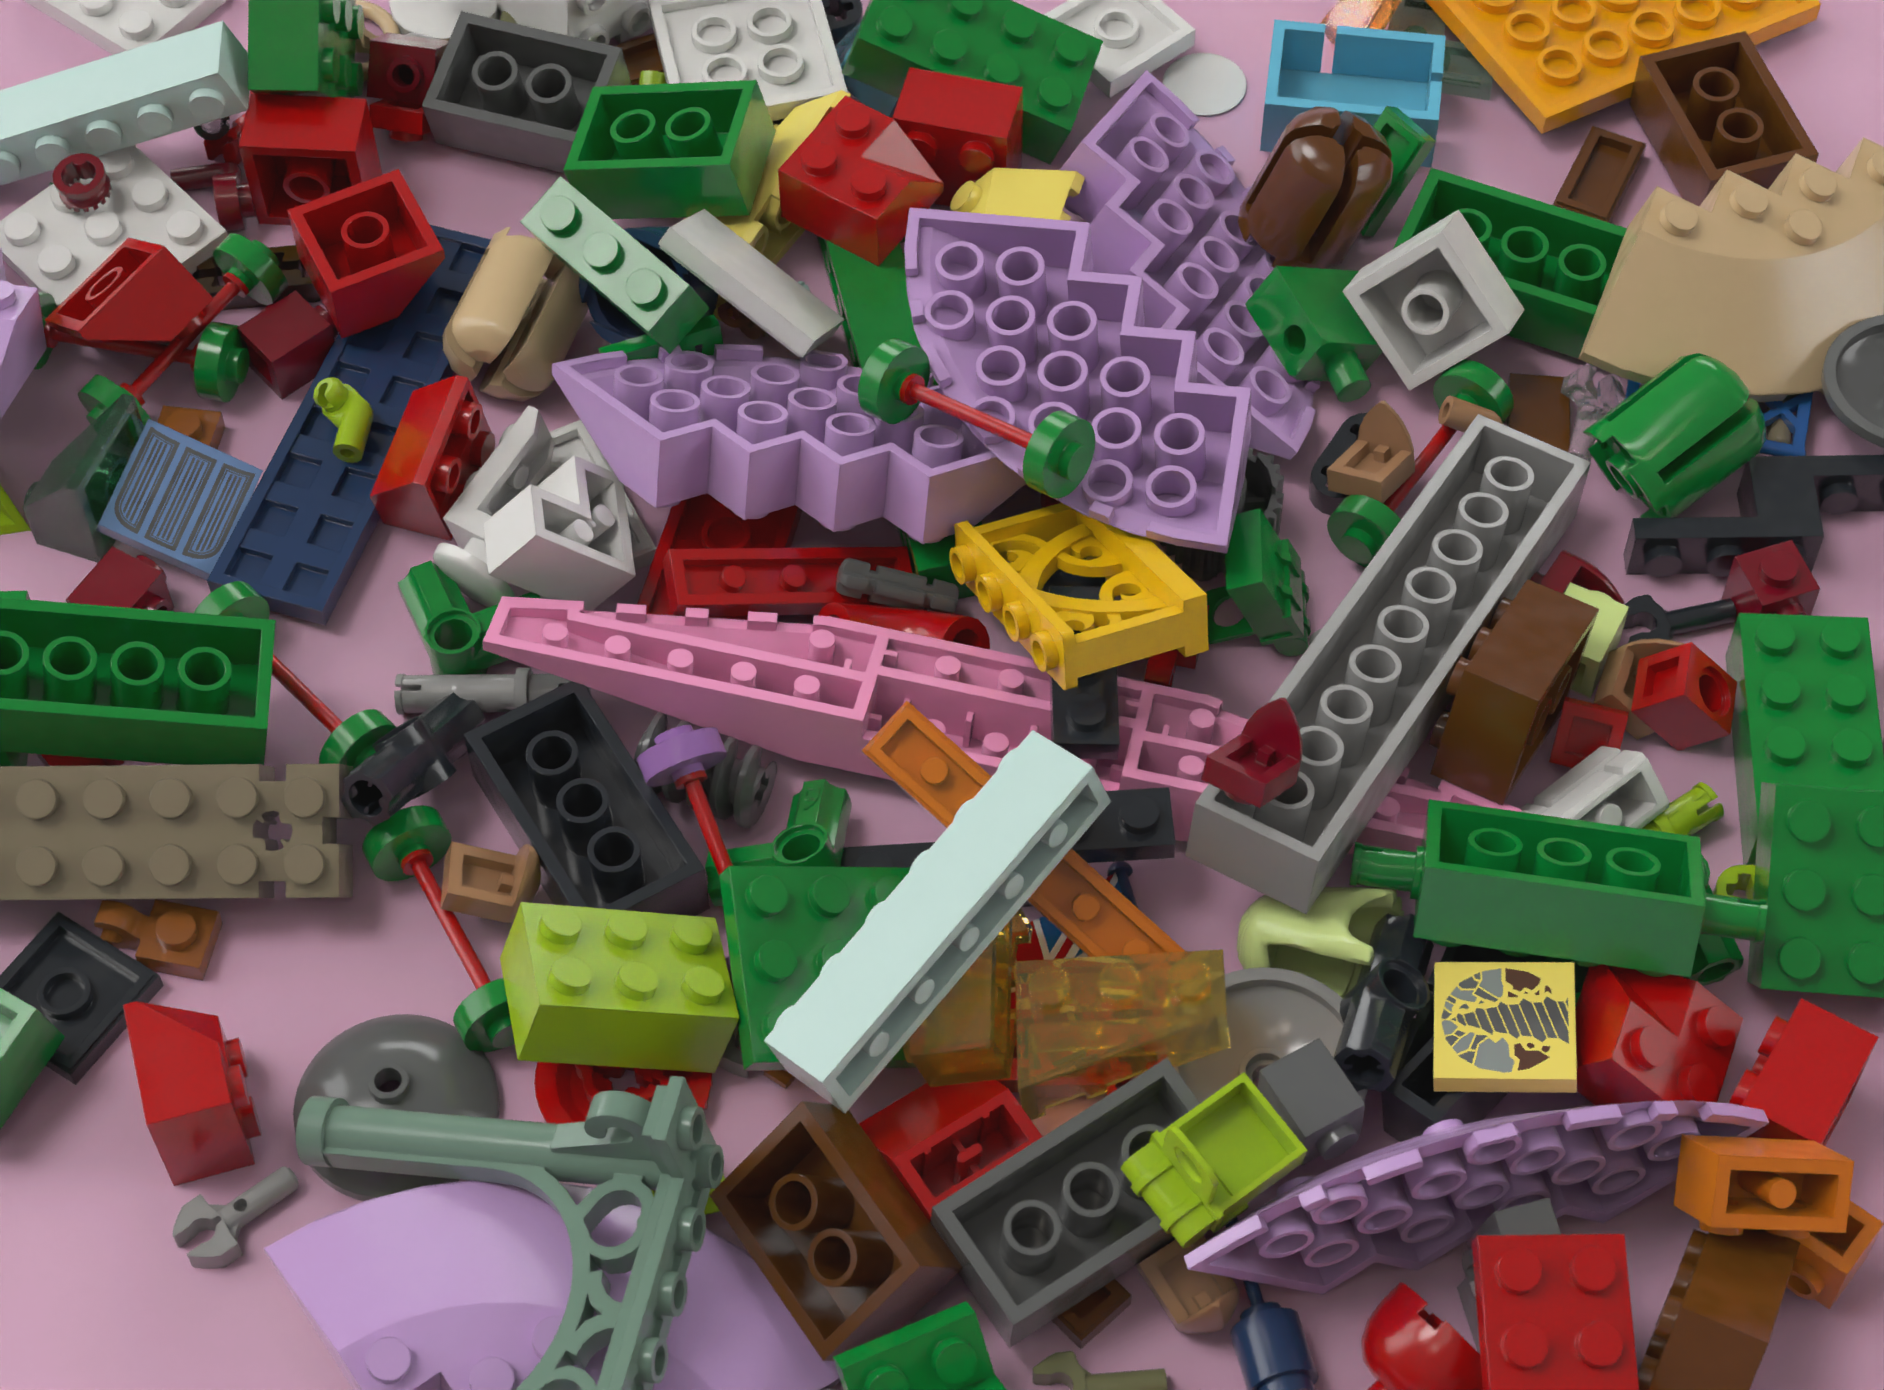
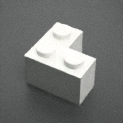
(564, 536)

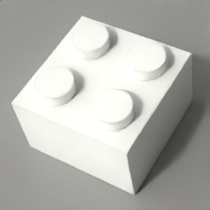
(1434, 300)

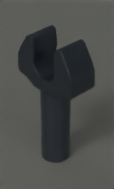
(1665, 624)

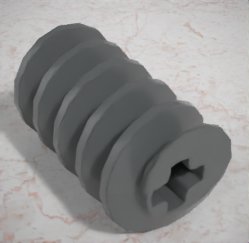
(731, 785)

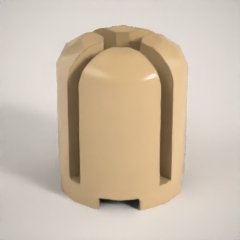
(515, 318)

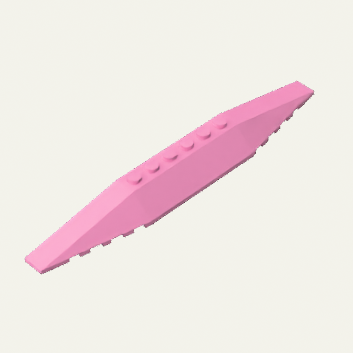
(838, 681)

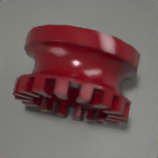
(77, 195)

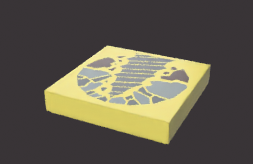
(1504, 1027)

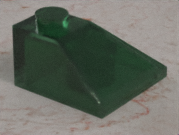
(80, 481)

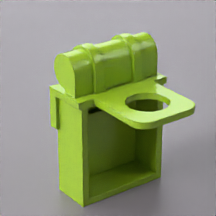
(1214, 1161)

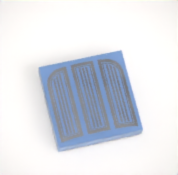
(178, 499)

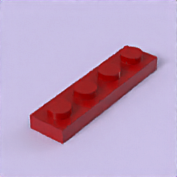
(767, 578)

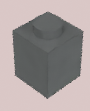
(1314, 1100)

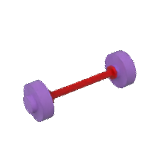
(681, 759)

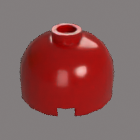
(1416, 1349)

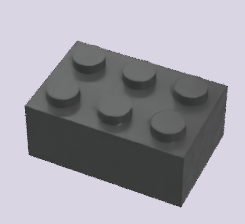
(516, 89)

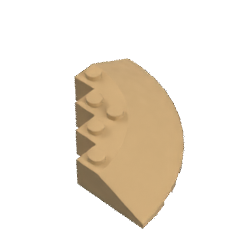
(1748, 276)

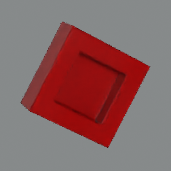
(402, 119)
(1584, 729)

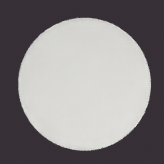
(1206, 83)

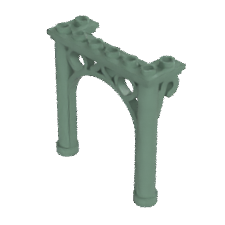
(623, 1149)

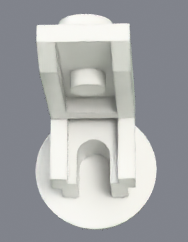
(516, 462)

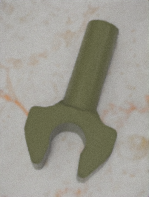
(1065, 1369)

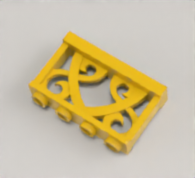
(1157, 606)

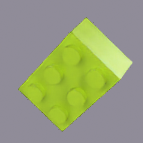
(617, 988)

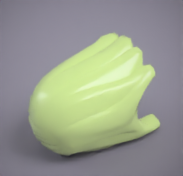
(1322, 944)

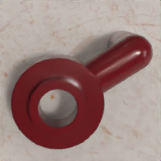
(231, 196)

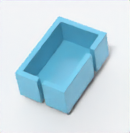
(1367, 75)

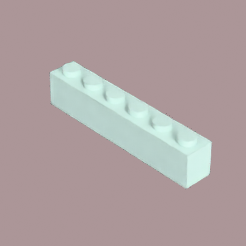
(122, 100)
(938, 920)

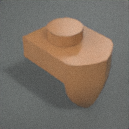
(1377, 460)
(1619, 679)
(489, 881)
(1192, 1299)

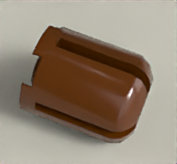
(1317, 188)

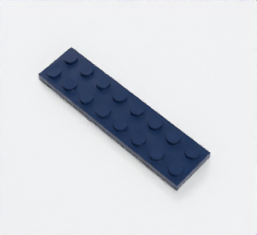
(314, 509)

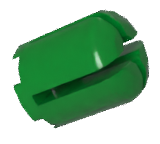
(1679, 435)

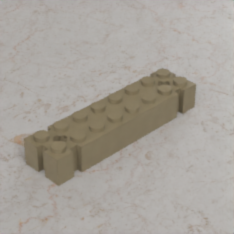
(171, 832)

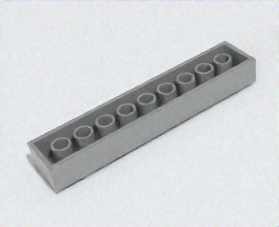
(1387, 654)

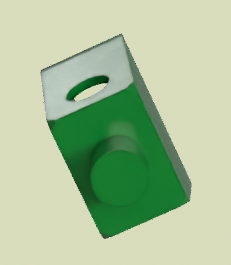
(1315, 328)

